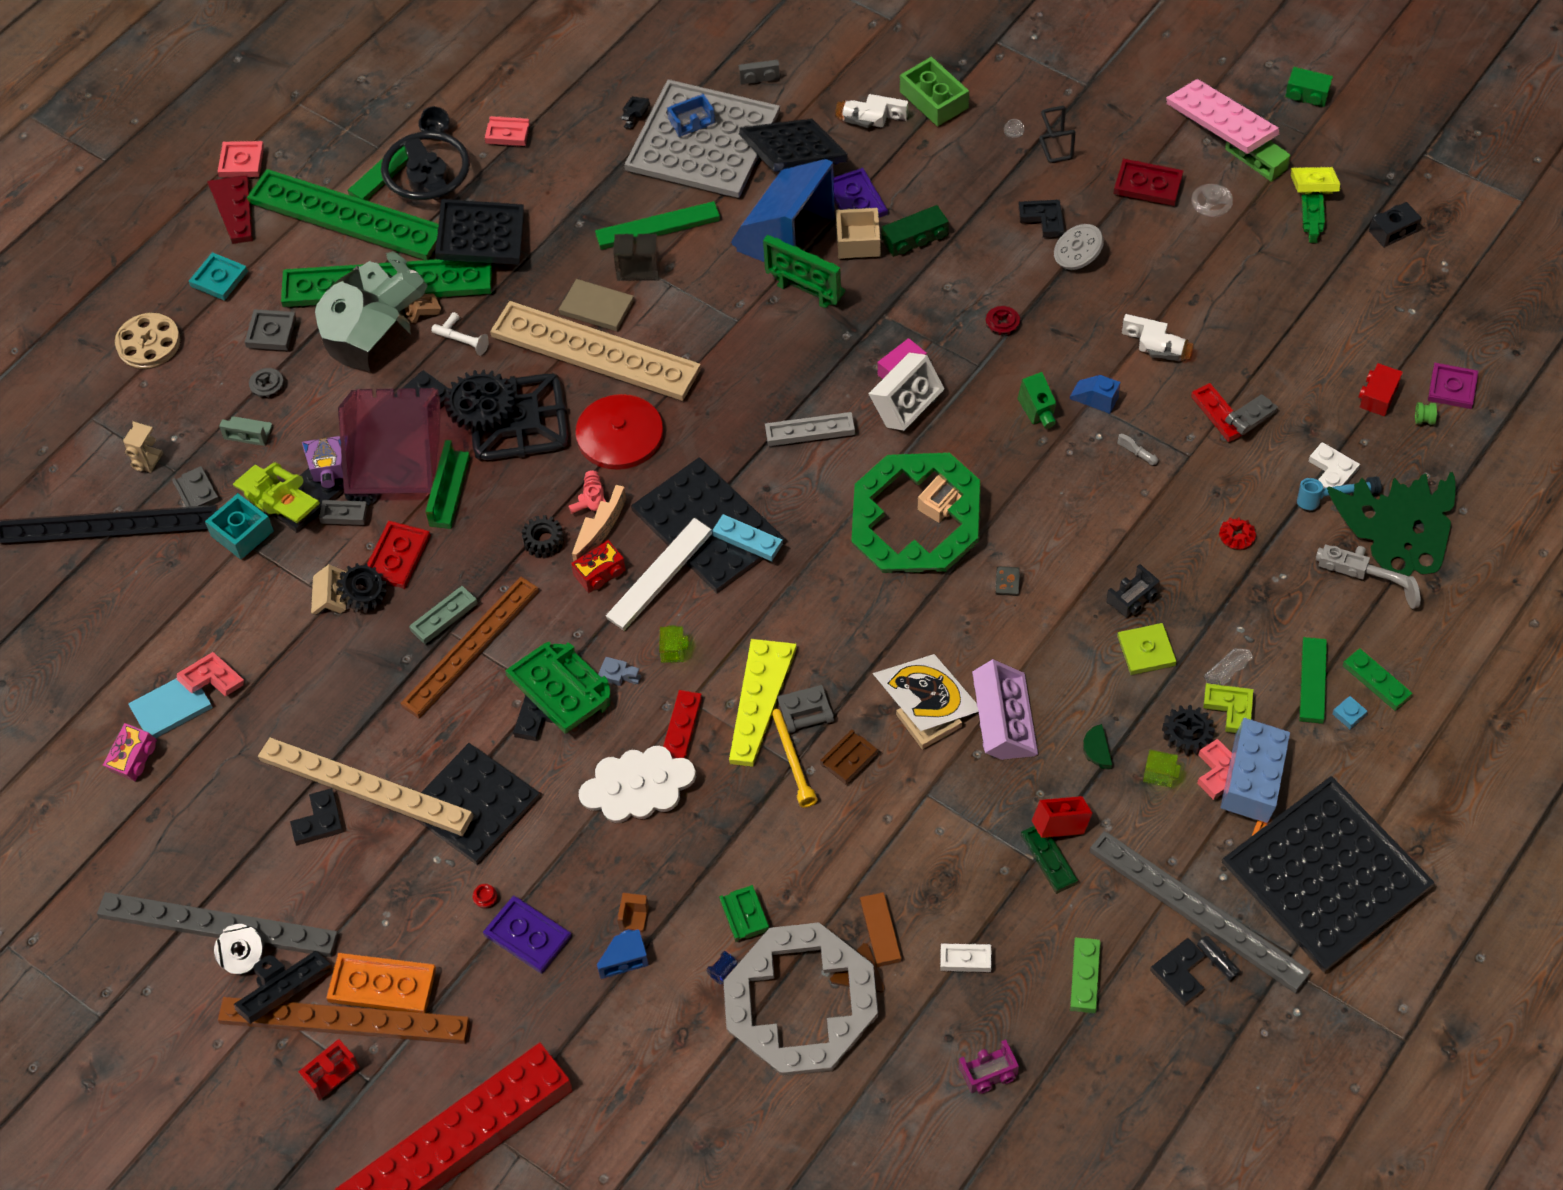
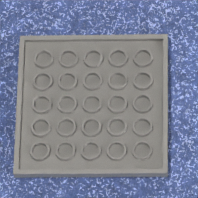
(706, 158)

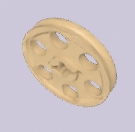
(154, 345)

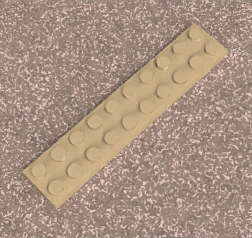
(596, 350)

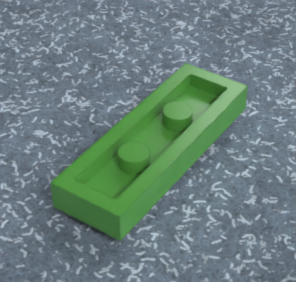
(1085, 975)

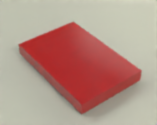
(398, 552)

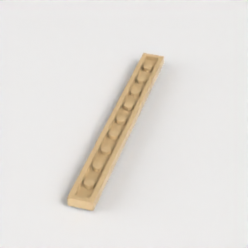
(366, 786)

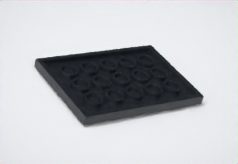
(704, 496)

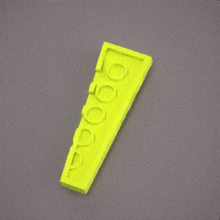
(762, 683)

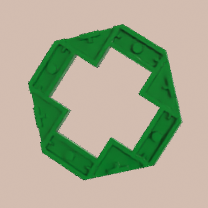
(914, 556)

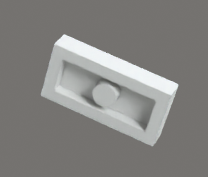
(966, 957)

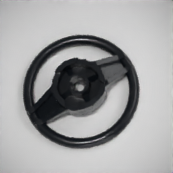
(425, 170)

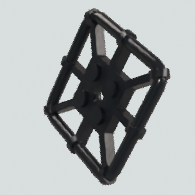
(529, 421)

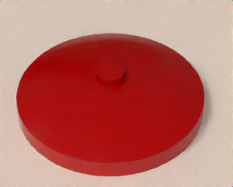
(619, 431)

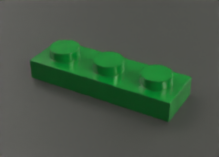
(1377, 679)

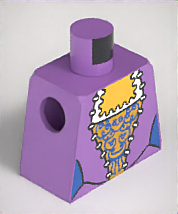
(324, 460)

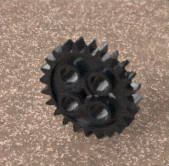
(479, 400)

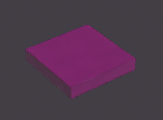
(1452, 385)

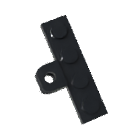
(279, 985)

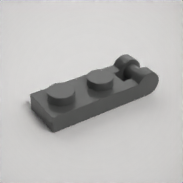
(1251, 414)

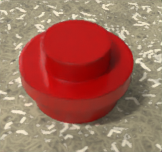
(484, 895)

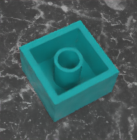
(239, 526)

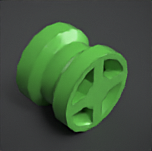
(1425, 413)

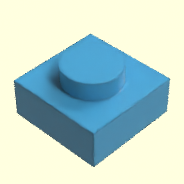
(1349, 712)

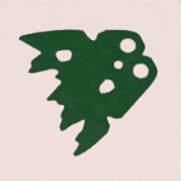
(1395, 518)

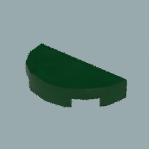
(1096, 747)

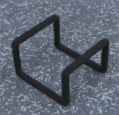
(1057, 134)

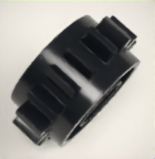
(363, 576)

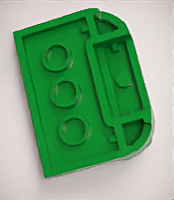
(803, 271)
(561, 684)

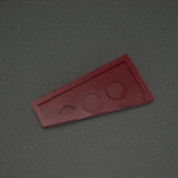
(235, 210)

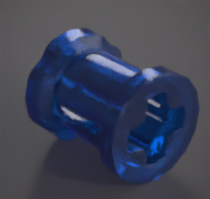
(722, 967)

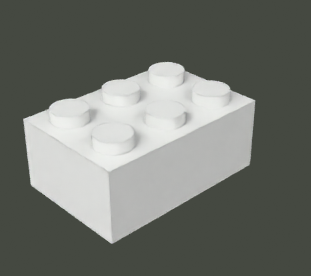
(906, 391)

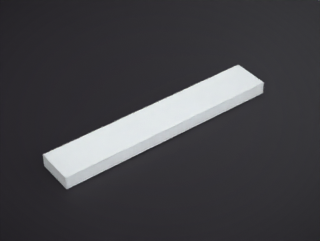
(659, 574)

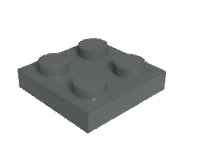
(270, 329)

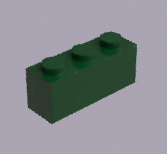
(915, 230)

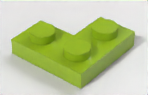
(1234, 700)

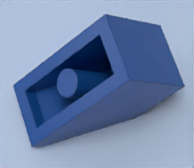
(1097, 392)
(623, 955)

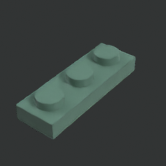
(443, 615)

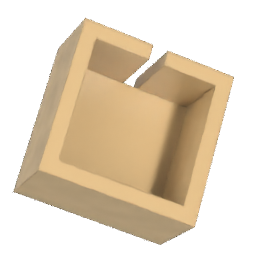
(858, 233)

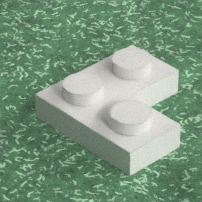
(1337, 467)

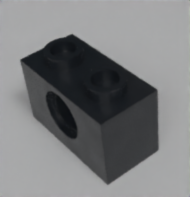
(1395, 224)

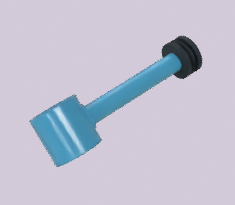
(1312, 491)

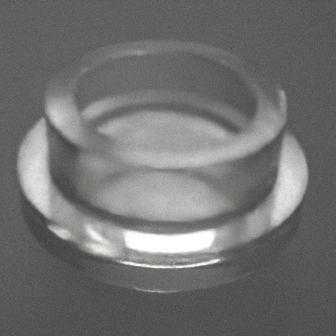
(1014, 128)

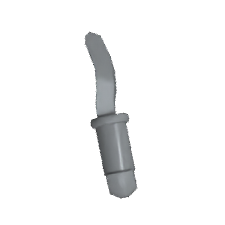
(1130, 444)

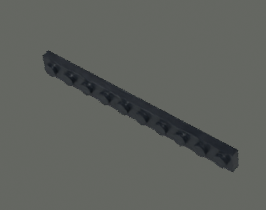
(105, 523)

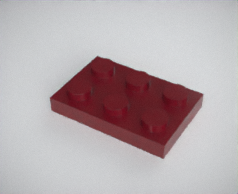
(1148, 182)

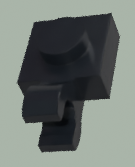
(634, 108)

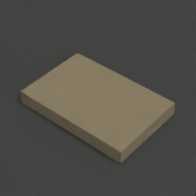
(596, 305)

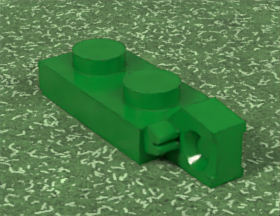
(1312, 215)

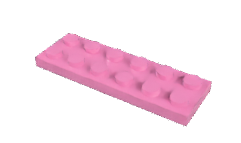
(1222, 116)

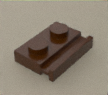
(849, 756)

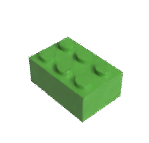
(934, 91)

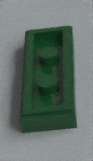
(1049, 860)

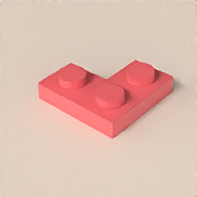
(210, 670)
(1218, 759)

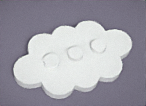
(637, 784)

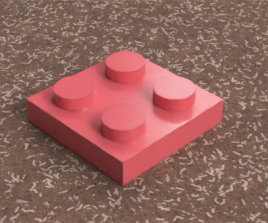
(241, 159)

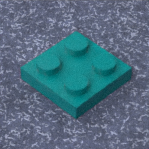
(218, 276)

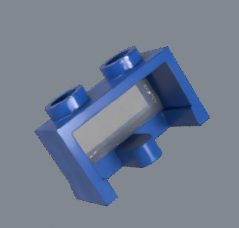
(691, 115)

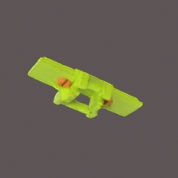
(268, 494)

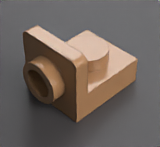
(423, 306)

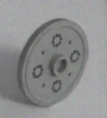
(1078, 246)

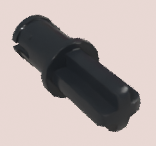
(1218, 958)

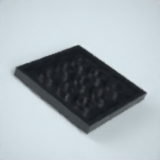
(792, 143)
(479, 232)
(486, 790)

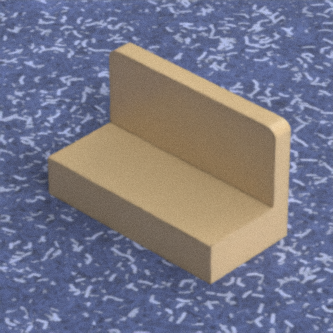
(325, 590)

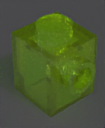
(672, 644)
(1161, 768)

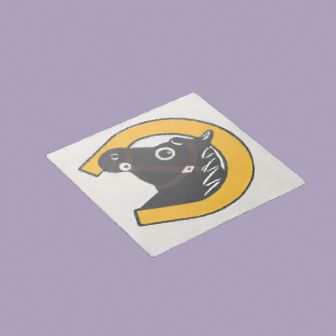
(927, 692)

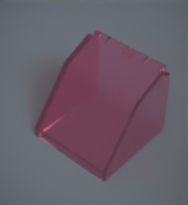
(389, 440)

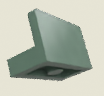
(246, 430)

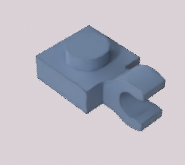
(618, 670)

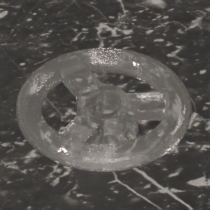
(1213, 197)

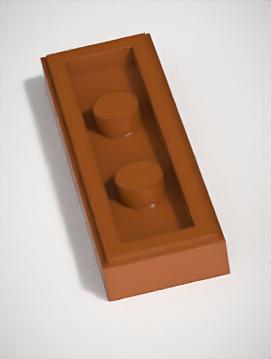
(880, 929)

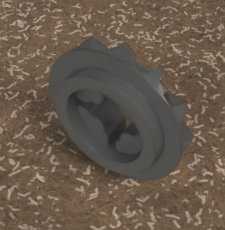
(263, 376)

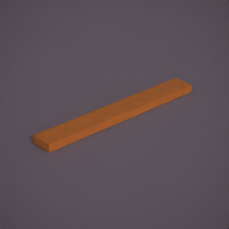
(469, 647)

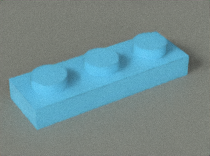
(747, 537)

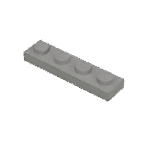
(809, 429)

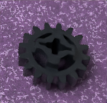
(1188, 729)

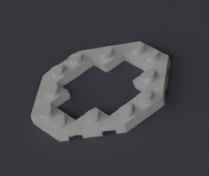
(842, 1031)

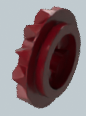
(1000, 313)

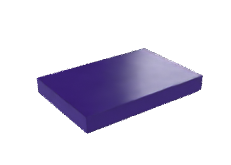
(857, 192)
(527, 934)

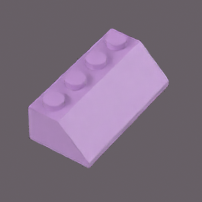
(1004, 711)

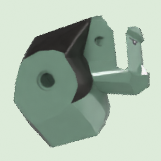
(364, 307)

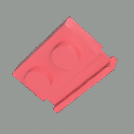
(507, 131)

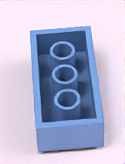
(1255, 770)

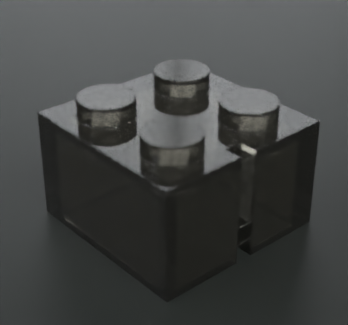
(636, 257)

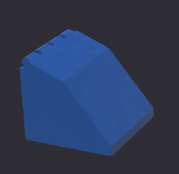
(793, 189)

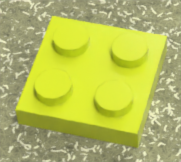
(1315, 180)

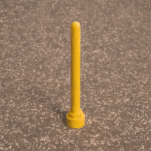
(806, 796)

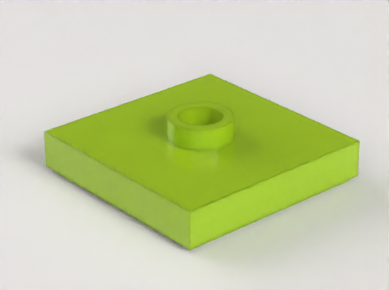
(1146, 649)

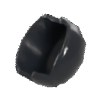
(434, 119)

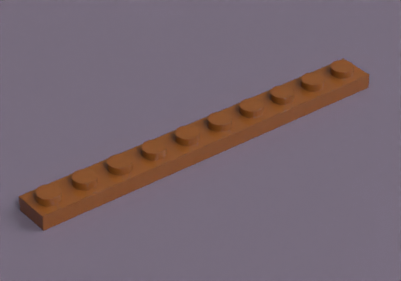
(354, 1021)

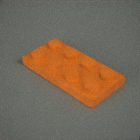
(381, 983)

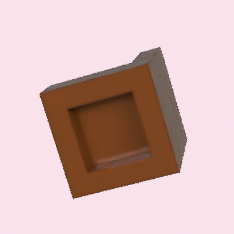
(633, 912)

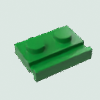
(744, 913)

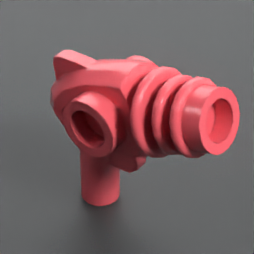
(592, 493)

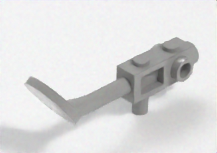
(1357, 565)

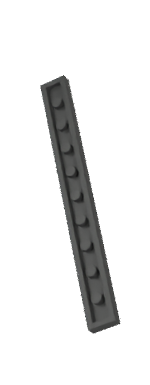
(1200, 912)
(212, 923)

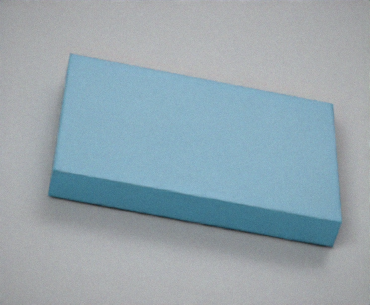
(168, 707)

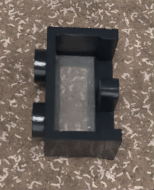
(1134, 592)

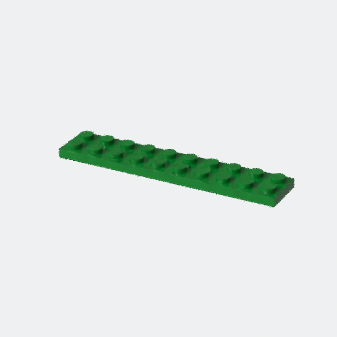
(345, 214)
(443, 279)

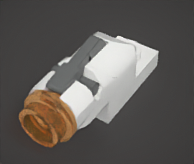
(873, 111)
(1155, 340)

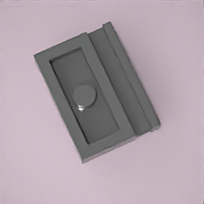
(195, 488)

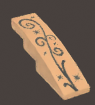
(596, 529)

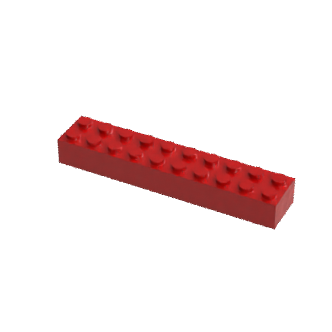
(468, 1127)

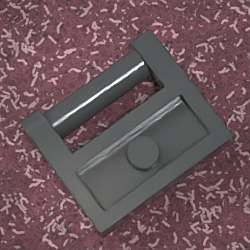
(804, 703)

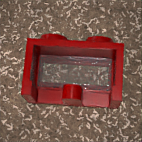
(329, 1069)

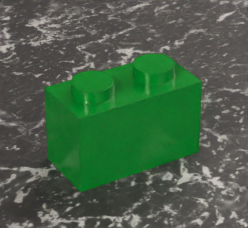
(1309, 86)

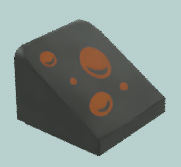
(1007, 580)

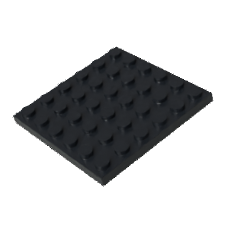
(1327, 873)

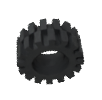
(542, 526)

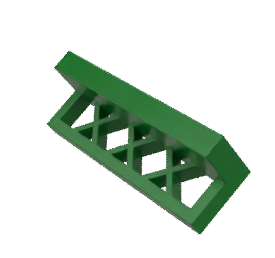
(447, 486)

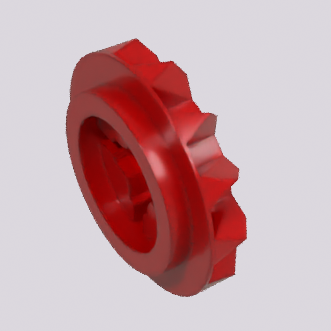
(1241, 540)

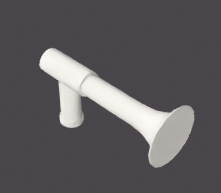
(479, 343)

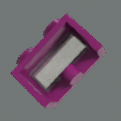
(989, 1069)

